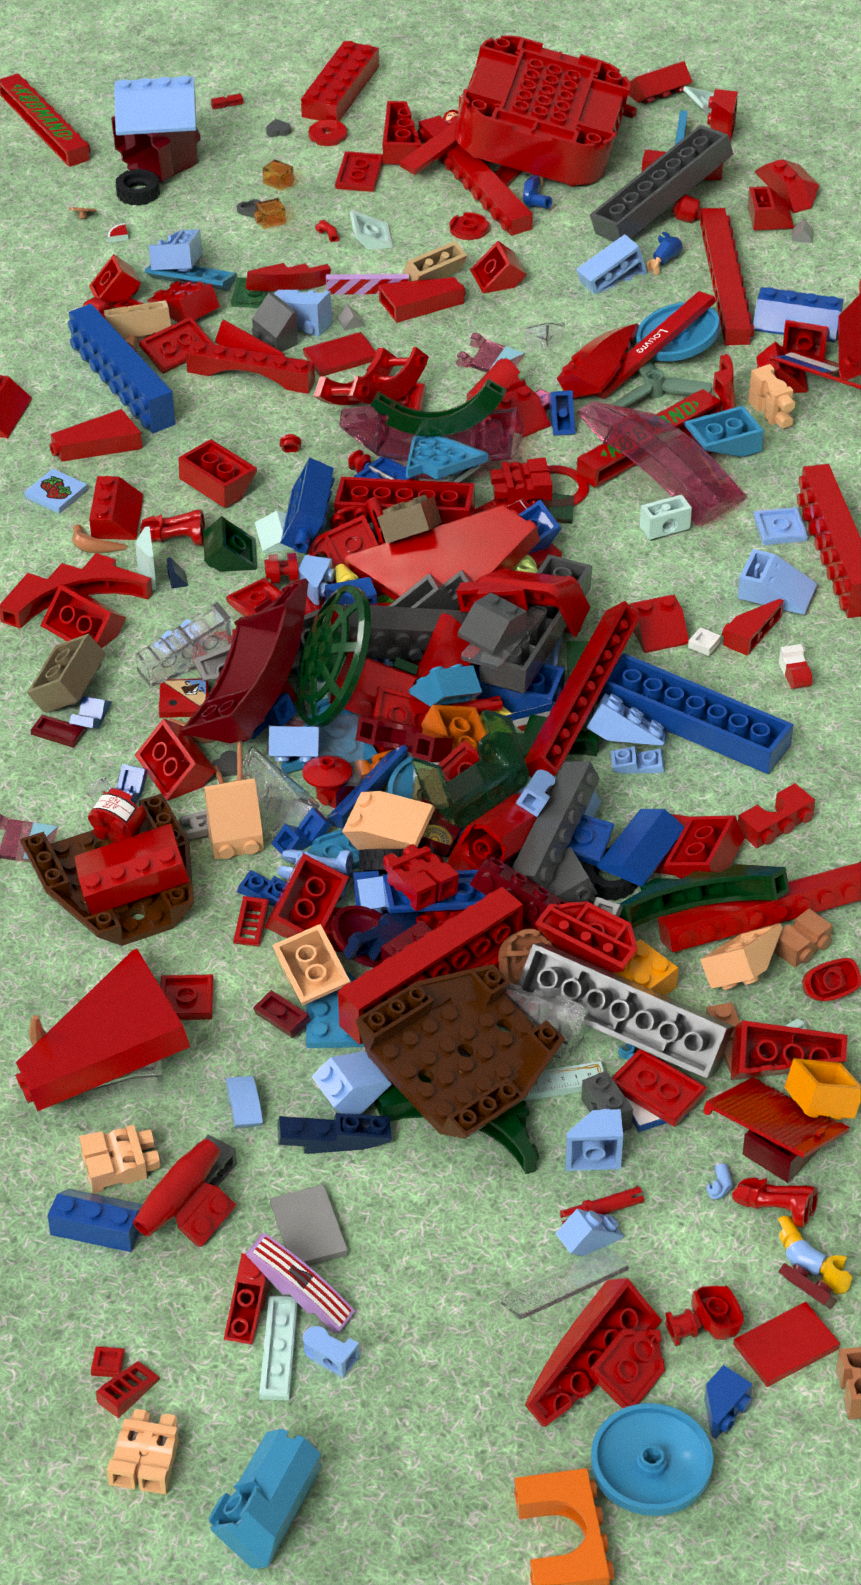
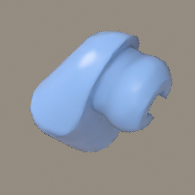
(723, 1183)

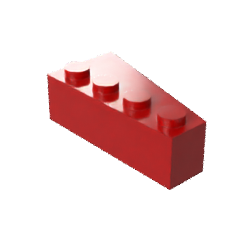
(399, 133)
(770, 1048)

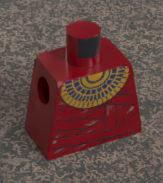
(439, 834)

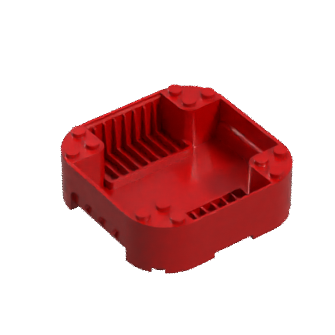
(542, 110)

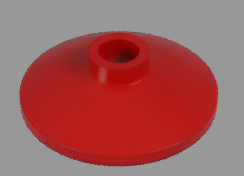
(327, 772)

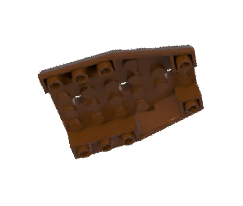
(59, 878)
(435, 1018)

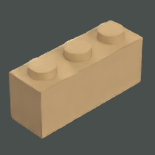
(436, 263)
(139, 319)

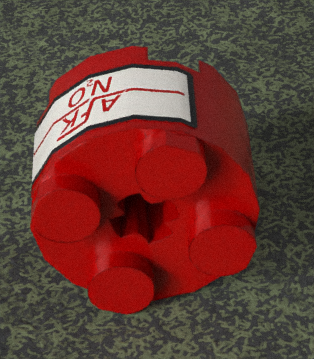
(116, 816)

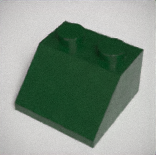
(229, 547)

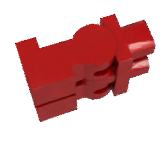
(522, 481)
(421, 876)

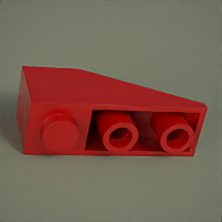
(247, 1302)

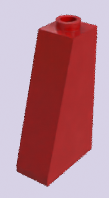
(420, 297)
(97, 437)
(444, 647)

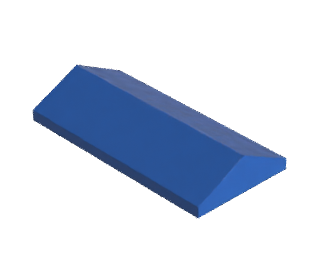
(373, 781)
(642, 846)
(466, 895)

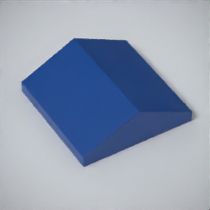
(547, 525)

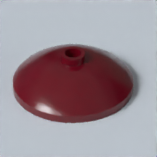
(353, 920)

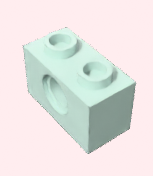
(665, 517)

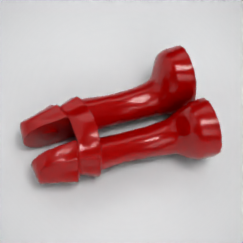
(186, 524)
(798, 1199)

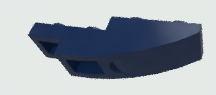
(371, 941)
(343, 1133)

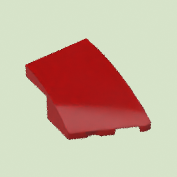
(724, 383)

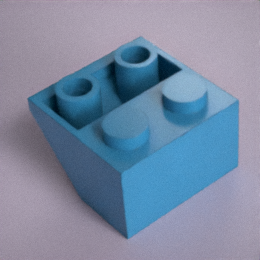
(447, 686)

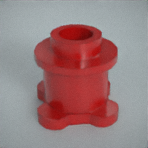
(682, 1325)

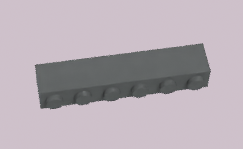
(557, 822)

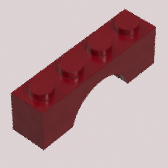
(393, 734)

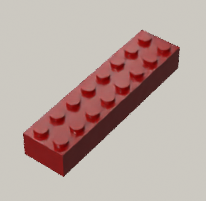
(833, 534)
(453, 947)

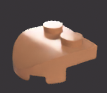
(515, 952)

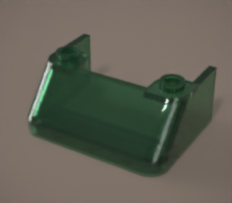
(483, 784)

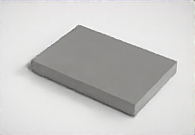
(309, 1225)

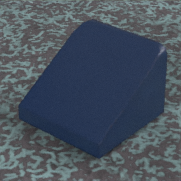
(176, 574)

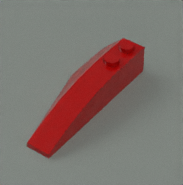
(597, 362)
(566, 1373)

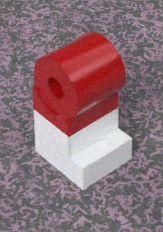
(795, 666)

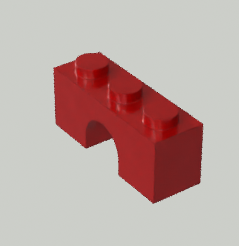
(792, 808)

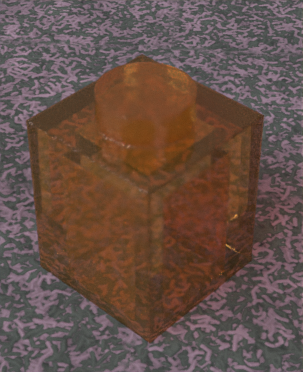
(278, 175)
(270, 213)

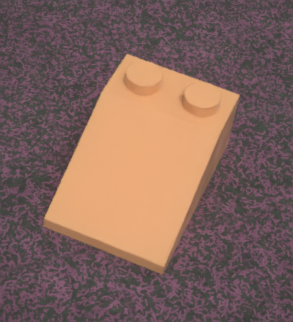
(233, 819)
(386, 821)
(741, 957)
(310, 964)

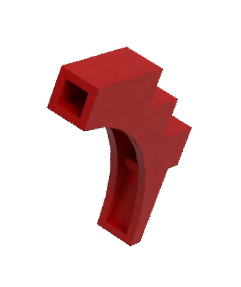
(97, 577)

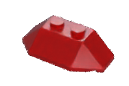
(791, 183)
(589, 934)

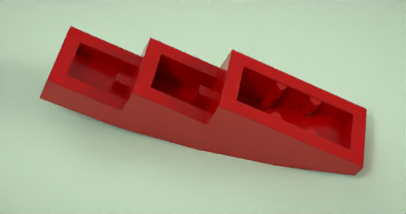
(287, 278)

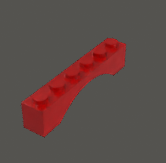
(288, 372)

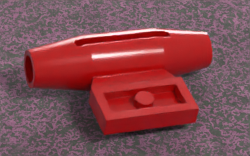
(185, 1195)

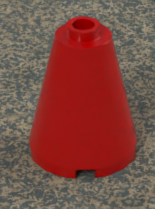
(502, 373)

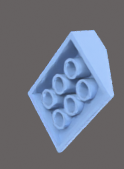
(155, 105)

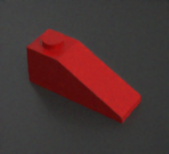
(751, 627)

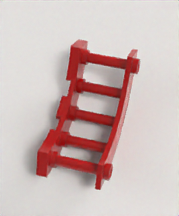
(376, 379)

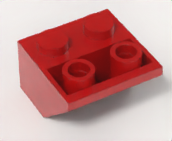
(768, 209)

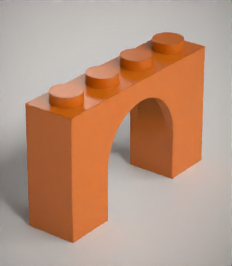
(569, 1496)

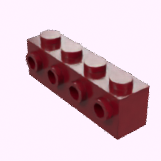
(496, 874)

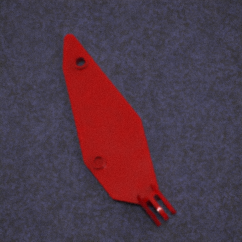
(850, 339)

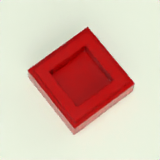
(107, 1361)

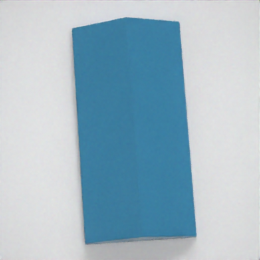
(218, 278)

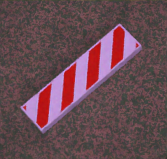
(360, 283)

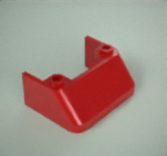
(549, 591)

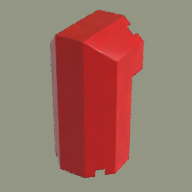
(497, 833)

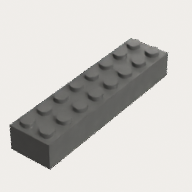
(662, 183)
(530, 656)
(630, 1010)

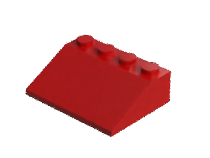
(131, 869)

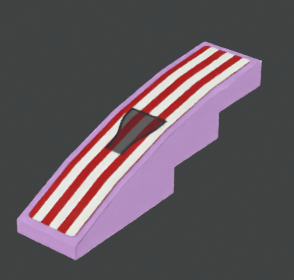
(300, 1281)

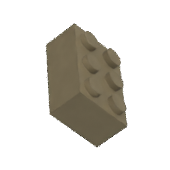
(409, 518)
(66, 673)

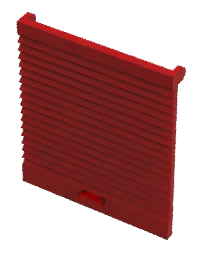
(775, 1117)

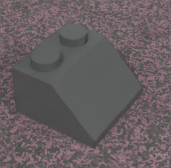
(275, 323)
(493, 624)

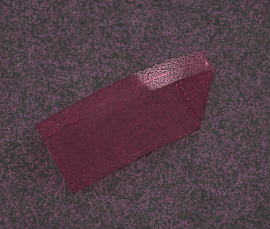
(496, 434)
(667, 457)

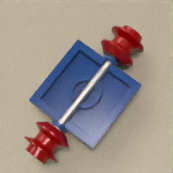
(381, 468)

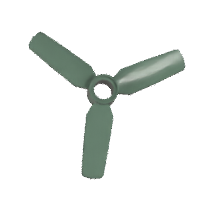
(656, 384)

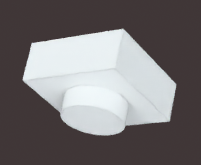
(704, 641)

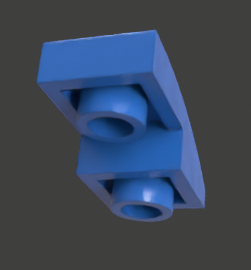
(260, 887)

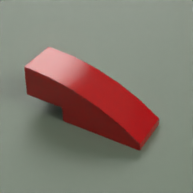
(472, 591)

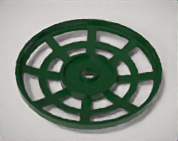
(325, 653)

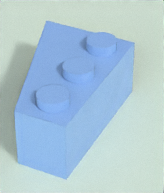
(178, 252)
(612, 265)
(311, 309)

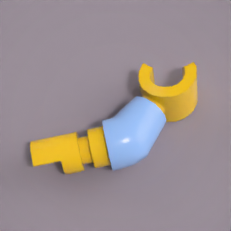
(813, 1261)

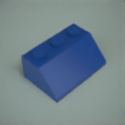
(94, 1219)

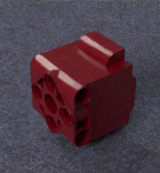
(158, 152)

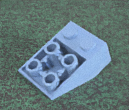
(772, 578)
(620, 724)

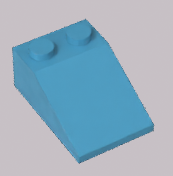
(728, 432)

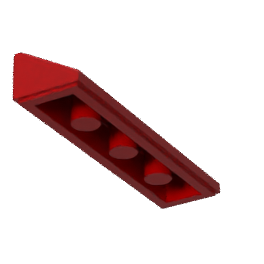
(234, 337)

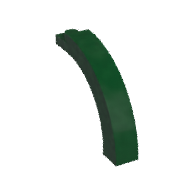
(440, 422)

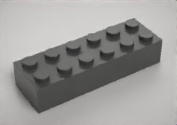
(399, 630)

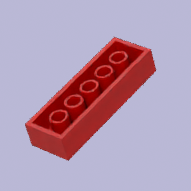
(340, 81)
(452, 499)

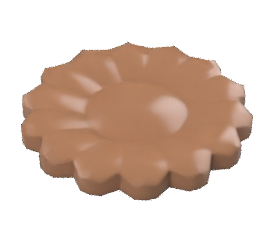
(82, 211)

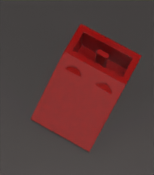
(187, 299)

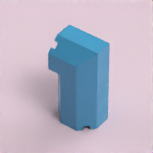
(266, 1497)

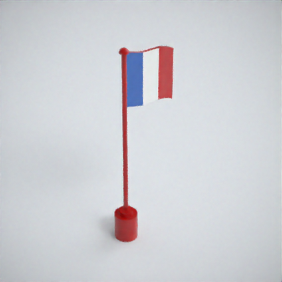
(812, 364)

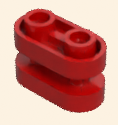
(276, 568)

